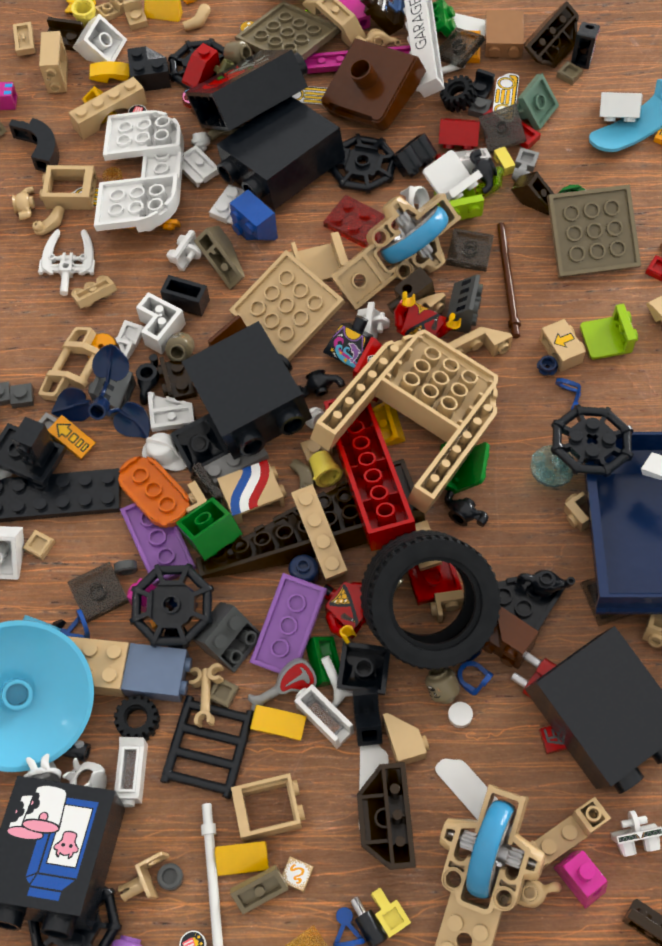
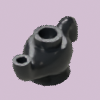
(485, 167)
(147, 377)
(319, 382)
(464, 510)
(545, 582)

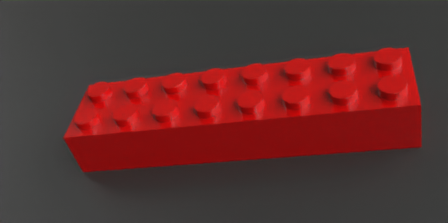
(373, 480)

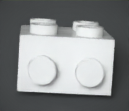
(450, 176)

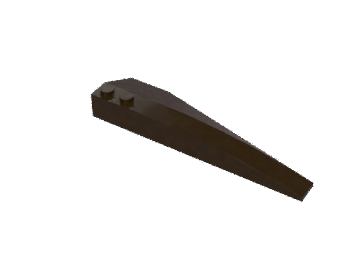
(287, 537)

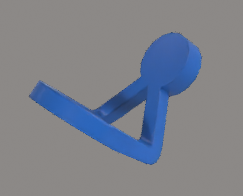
(560, 383)
(80, 617)
(472, 690)
(344, 917)

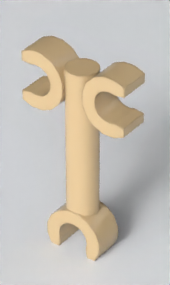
(204, 680)

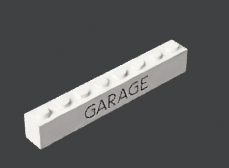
(424, 44)

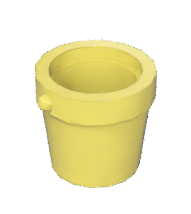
(83, 10)
(325, 469)

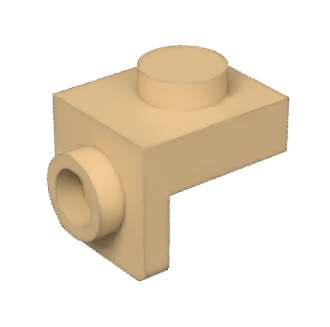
(575, 515)

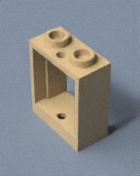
(53, 62)
(76, 201)
(264, 785)

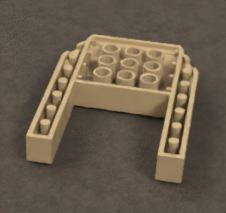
(431, 387)

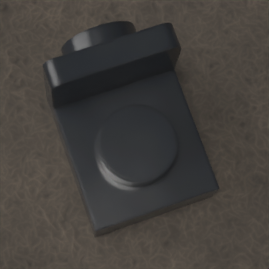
(484, 83)

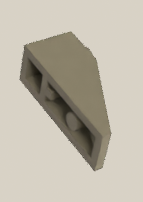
(221, 255)

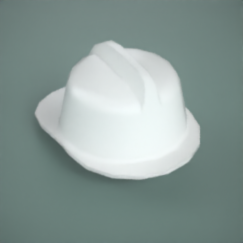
(163, 450)

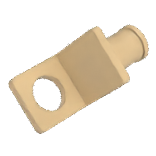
(143, 881)

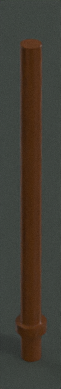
(514, 323)

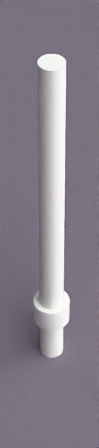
(208, 830)

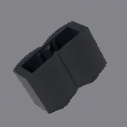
(414, 155)

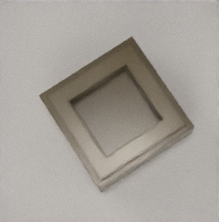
(569, 73)
(223, 693)

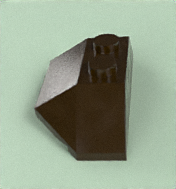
(554, 36)
(387, 817)

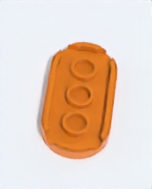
(153, 491)

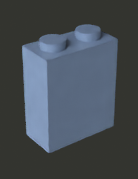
(156, 672)

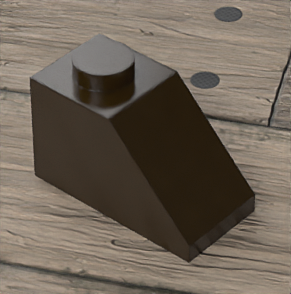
(532, 191)

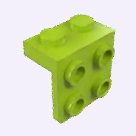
(468, 205)
(610, 335)

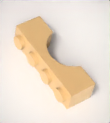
(89, 116)
(319, 533)

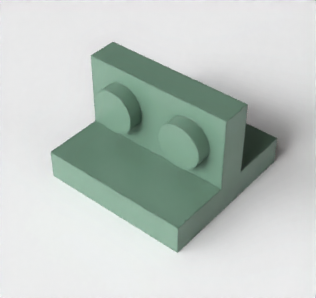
(537, 102)

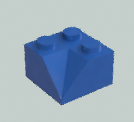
(252, 218)

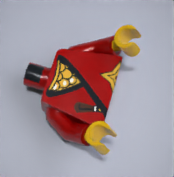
(413, 317)
(344, 610)

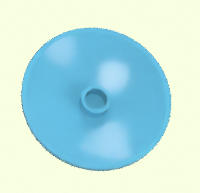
(42, 693)

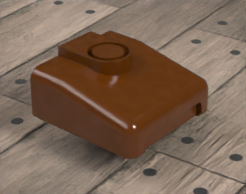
(373, 84)

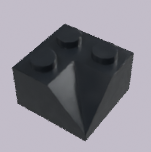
(149, 68)

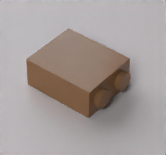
(504, 33)

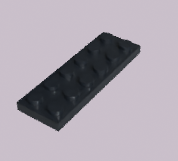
(61, 497)

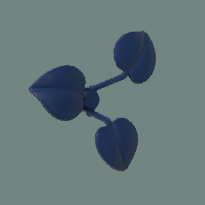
(72, 402)

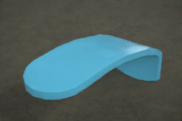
(626, 134)

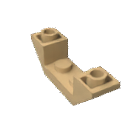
(339, 15)
(493, 340)
(572, 830)

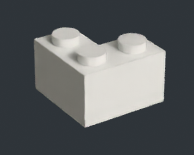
(161, 321)

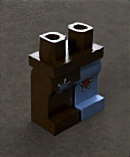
(386, 14)

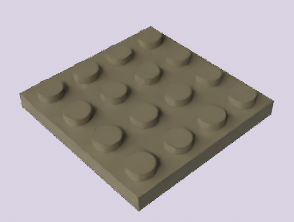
(289, 28)
(594, 231)

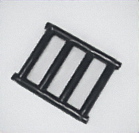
(177, 751)

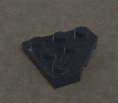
(525, 603)

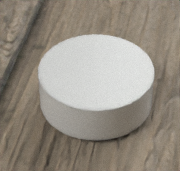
(460, 714)

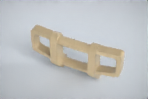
(65, 378)

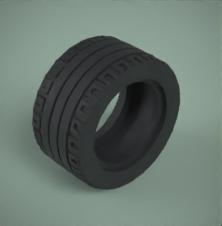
(469, 629)

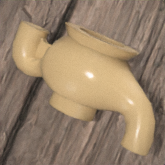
(380, 38)
(23, 203)
(533, 893)

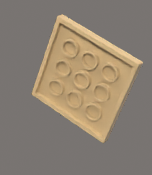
(288, 304)

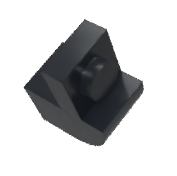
(367, 716)

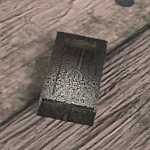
(205, 483)

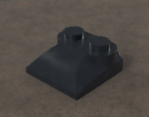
(199, 442)
(363, 667)

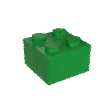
(209, 528)

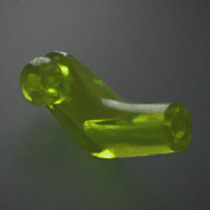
(497, 182)

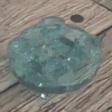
(544, 472)

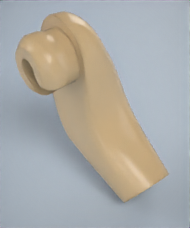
(199, 18)
(50, 223)

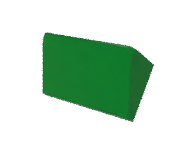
(318, 648)

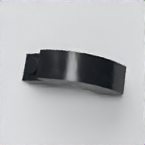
(40, 134)

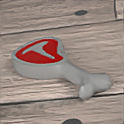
(292, 677)

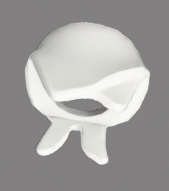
(416, 195)
(47, 771)
(98, 777)

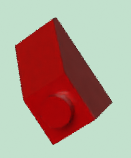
(200, 65)

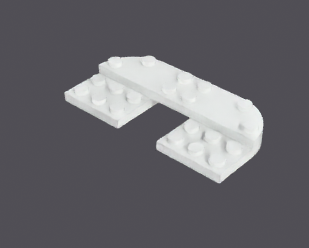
(156, 194)

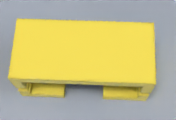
(502, 156)

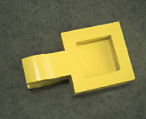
(391, 915)

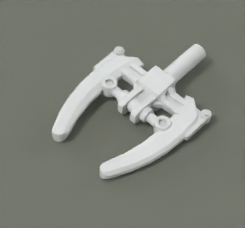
(67, 267)

